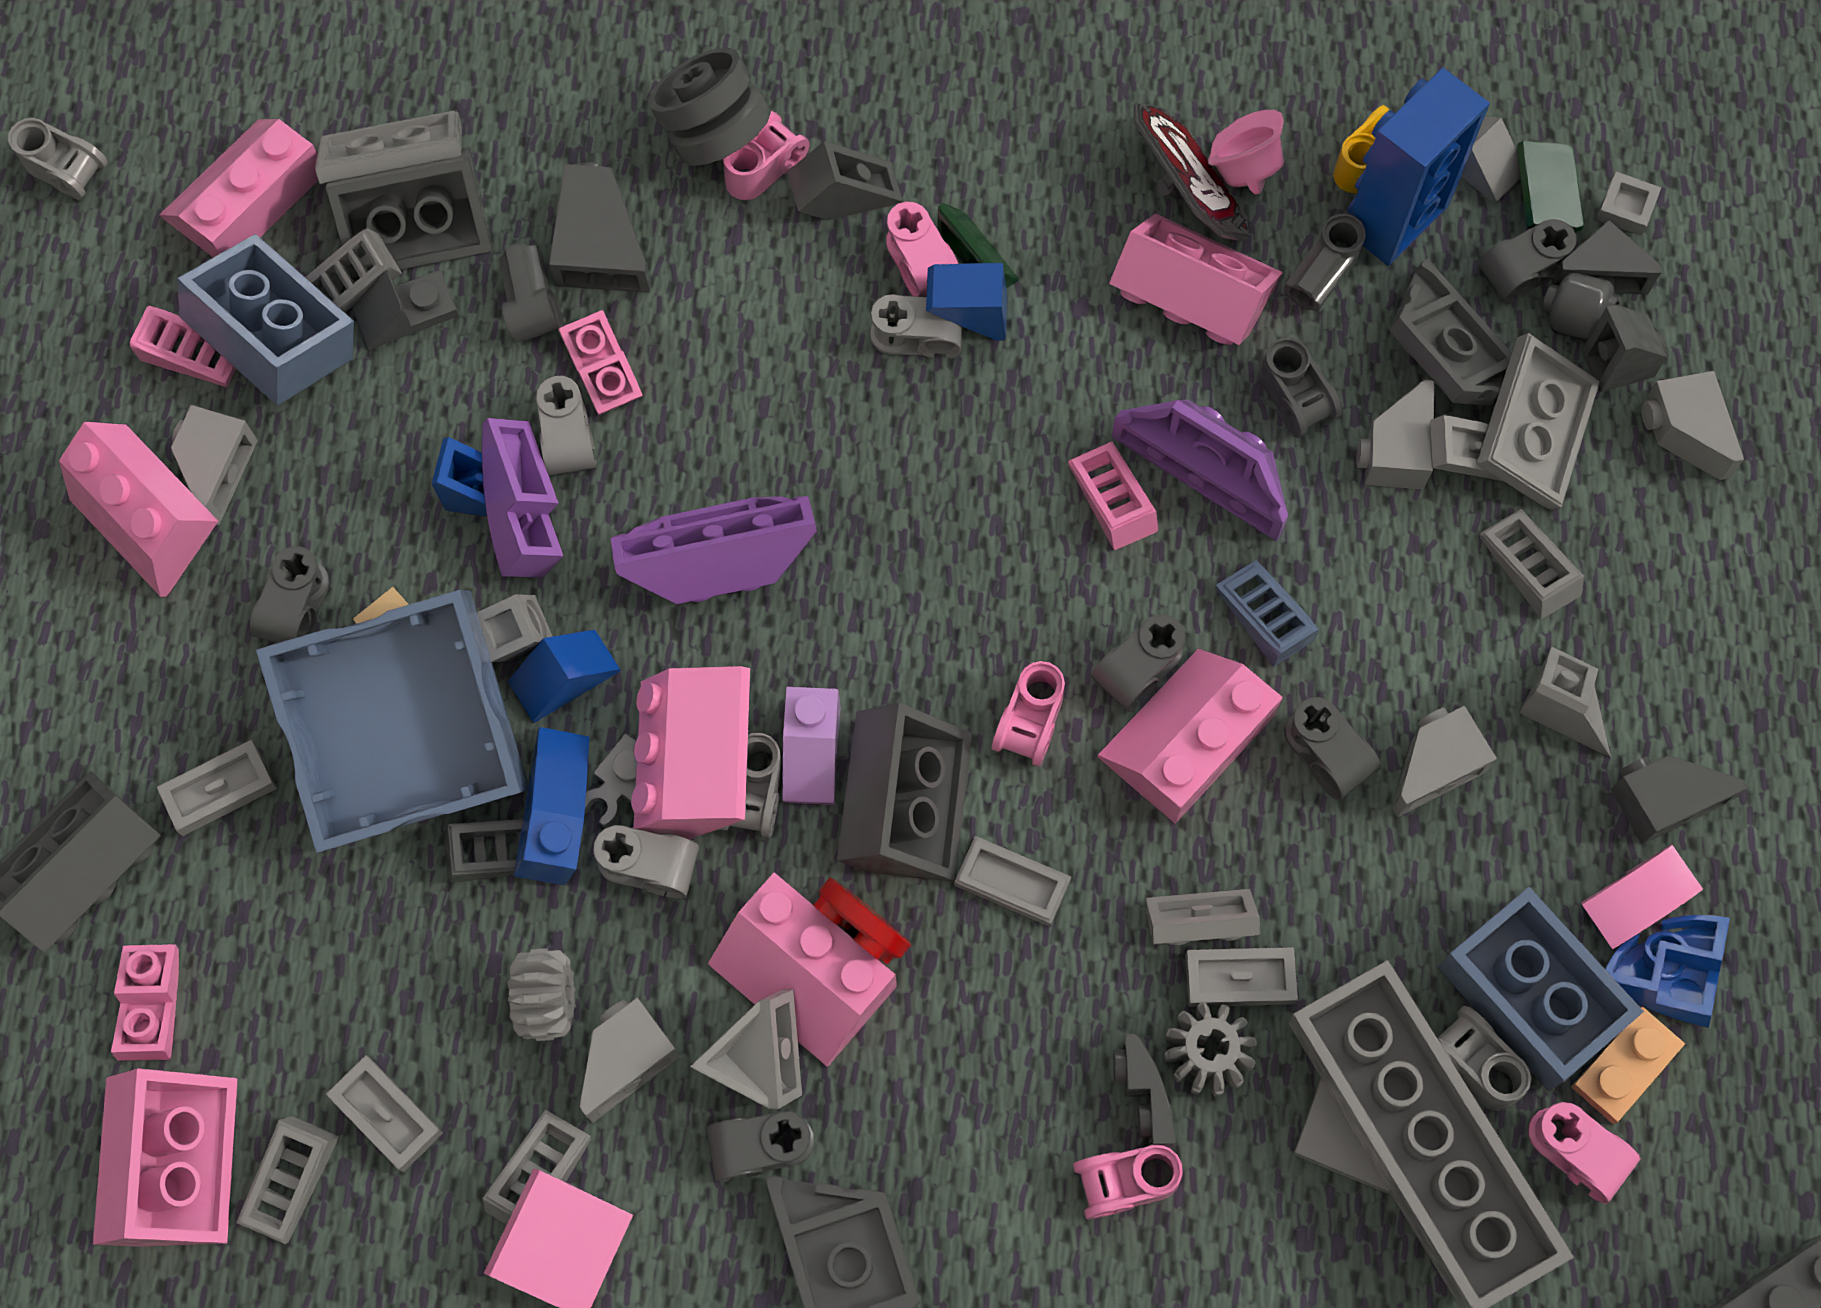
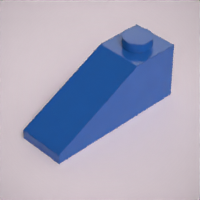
(554, 808)

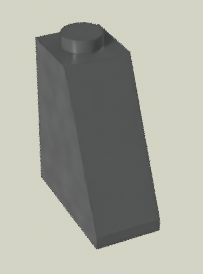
(594, 234)

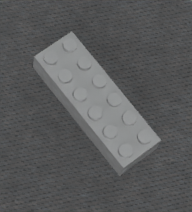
(1429, 1139)

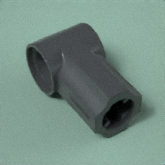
(1326, 263)
(530, 301)

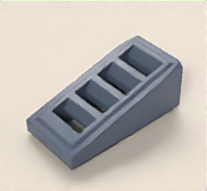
(1274, 649)

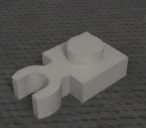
(618, 779)

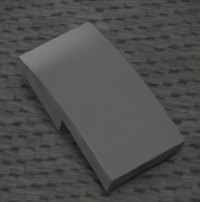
(1141, 1078)

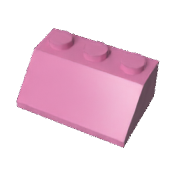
(245, 187)
(1194, 279)
(135, 502)
(1191, 731)
(691, 750)
(789, 944)
(165, 1159)

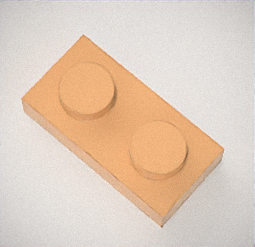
(1627, 1066)

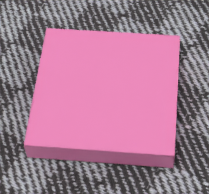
(558, 1243)

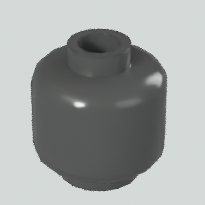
(1578, 304)

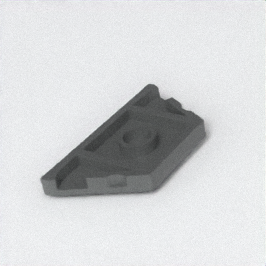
(1450, 339)
(842, 1246)

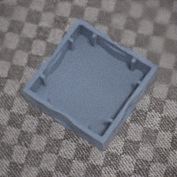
(393, 719)

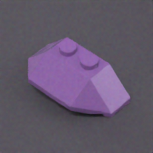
(1209, 457)
(715, 548)

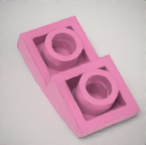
(600, 362)
(1642, 896)
(147, 1001)

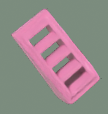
(156, 338)
(1127, 522)

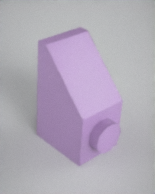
(810, 745)

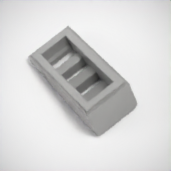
(363, 243)
(1541, 599)
(577, 1140)
(278, 1149)

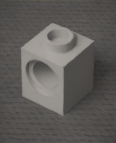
(513, 627)

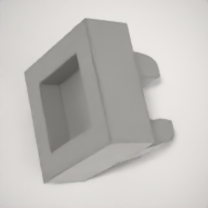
(1628, 203)

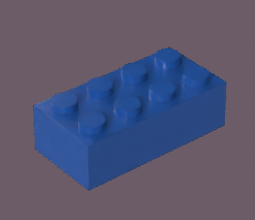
(1416, 163)

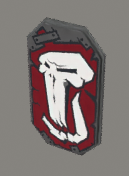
(1189, 172)

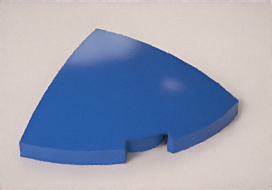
(1675, 970)

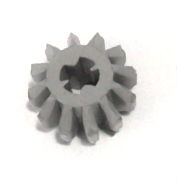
(541, 994)
(1222, 1065)

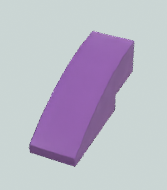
(518, 499)

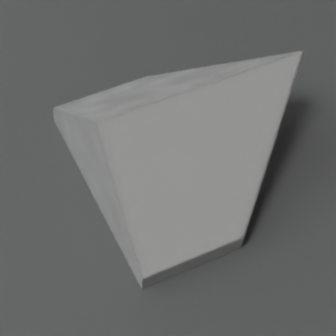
(1567, 700)
(759, 1053)

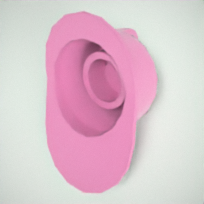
(1249, 150)

